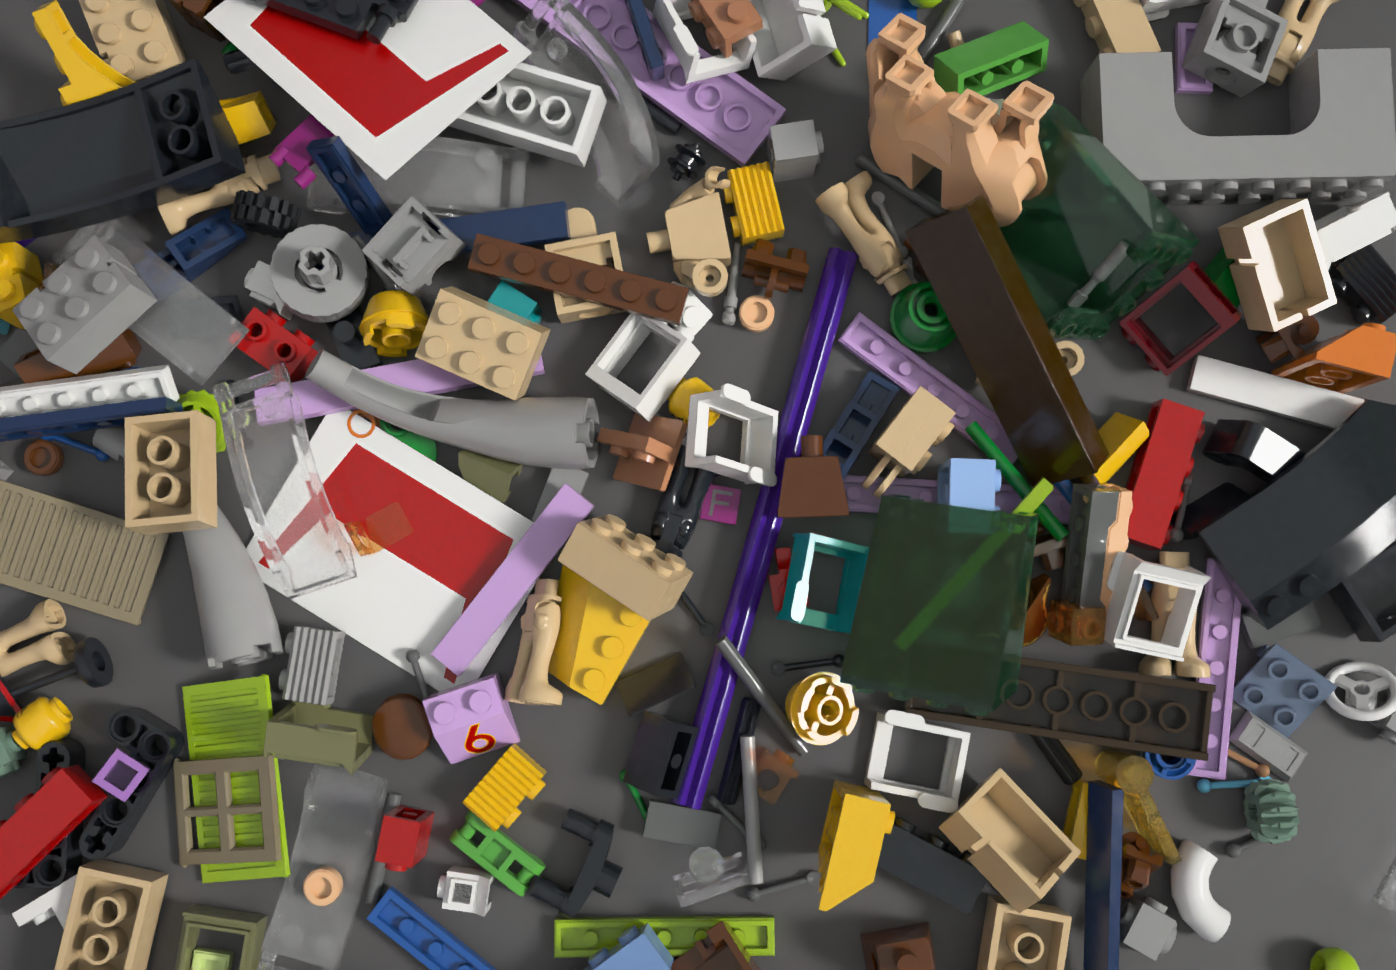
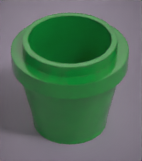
(913, 326)

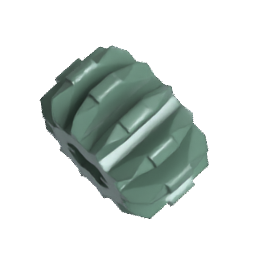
(1271, 811)

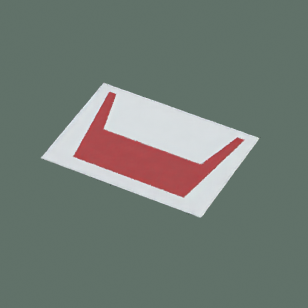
(383, 95)
(425, 580)

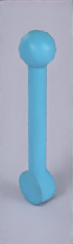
(1205, 785)

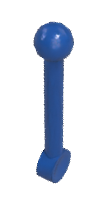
(100, 455)

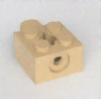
(589, 247)
(908, 437)

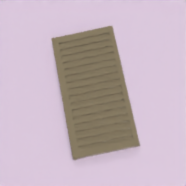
(76, 554)

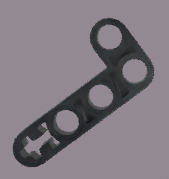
(1251, 447)
(143, 749)
(68, 850)

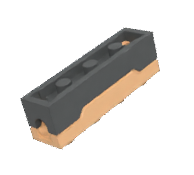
(1095, 535)

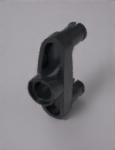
(596, 873)

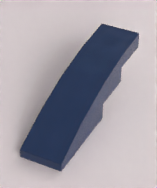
(203, 244)
(859, 420)

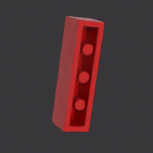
(1160, 471)
(44, 821)

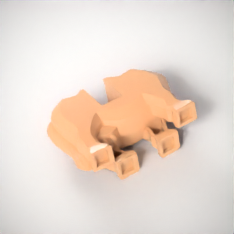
(923, 127)

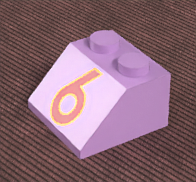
(471, 718)

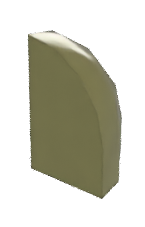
(488, 473)

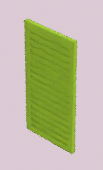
(224, 723)

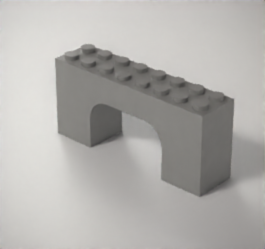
(1335, 145)

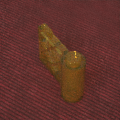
(1135, 777)

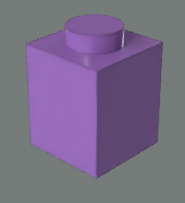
(120, 775)

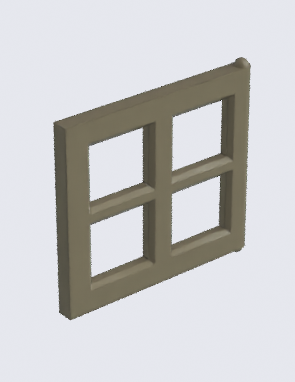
(226, 810)

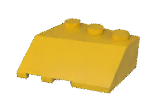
(593, 637)
(851, 841)

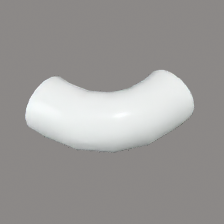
(1192, 892)

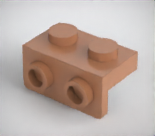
(726, 21)

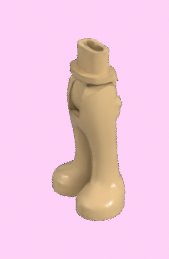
(1296, 36)
(258, 173)
(867, 235)
(1163, 600)
(539, 634)
(55, 648)

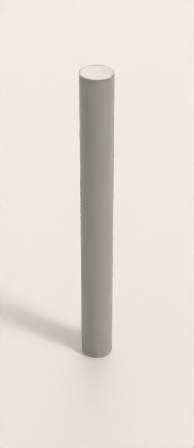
(751, 808)

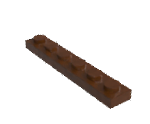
(578, 279)

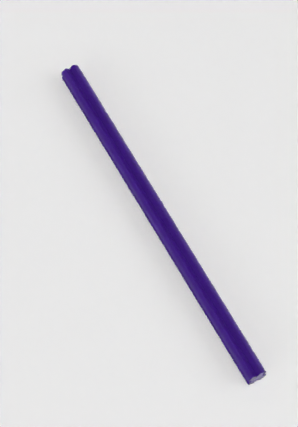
(765, 522)

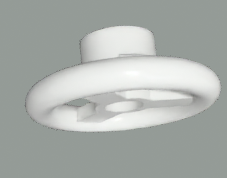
(1362, 695)

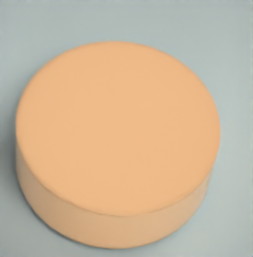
(756, 314)
(323, 885)

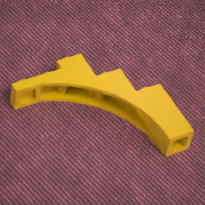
(93, 77)

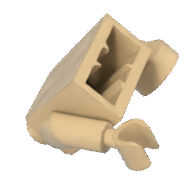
(697, 236)

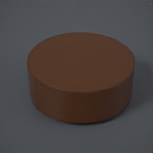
(43, 458)

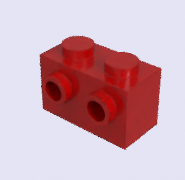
(272, 343)

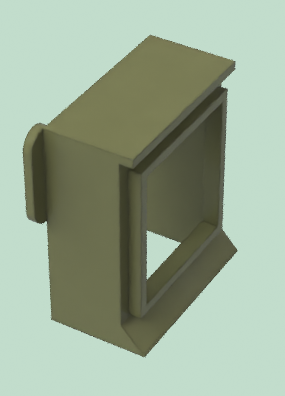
(320, 735)
(223, 920)

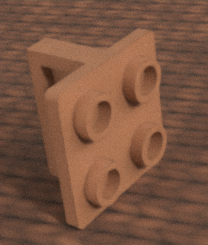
(646, 450)

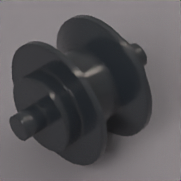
(686, 161)

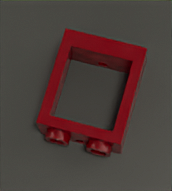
(1208, 296)

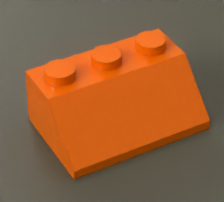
(1345, 361)

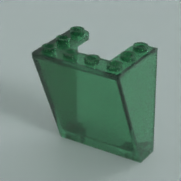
(1078, 222)
(942, 605)

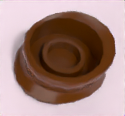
(402, 727)

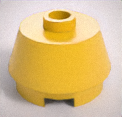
(393, 323)
(821, 708)

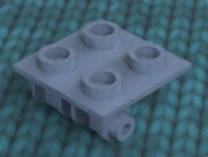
(1281, 689)

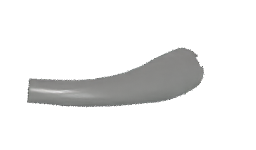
(523, 431)
(228, 590)

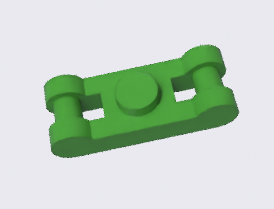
(497, 854)

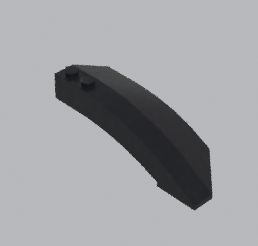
(114, 154)
(1312, 519)

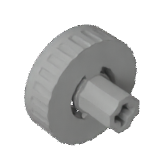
(319, 246)

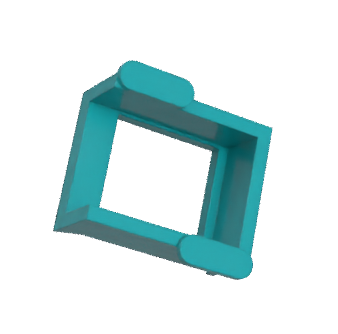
(797, 586)

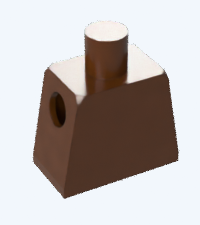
(812, 483)
(899, 948)

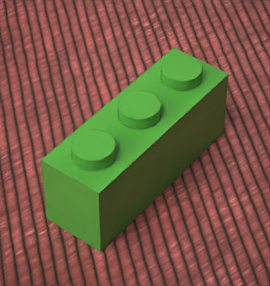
(992, 60)

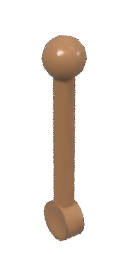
(1261, 769)

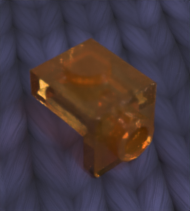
(1075, 623)

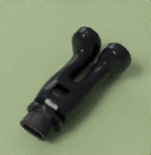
(676, 522)

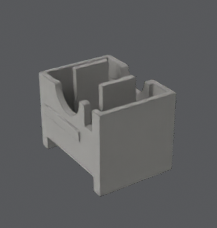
(413, 246)

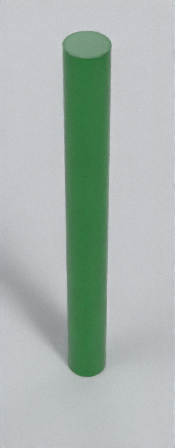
(1015, 479)

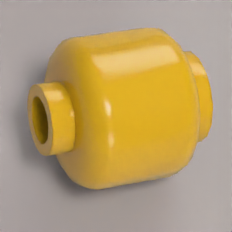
(680, 399)
(41, 723)

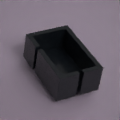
(1370, 597)

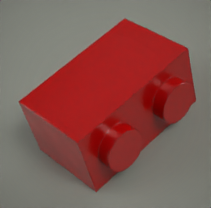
(404, 837)

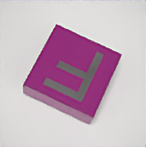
(721, 504)

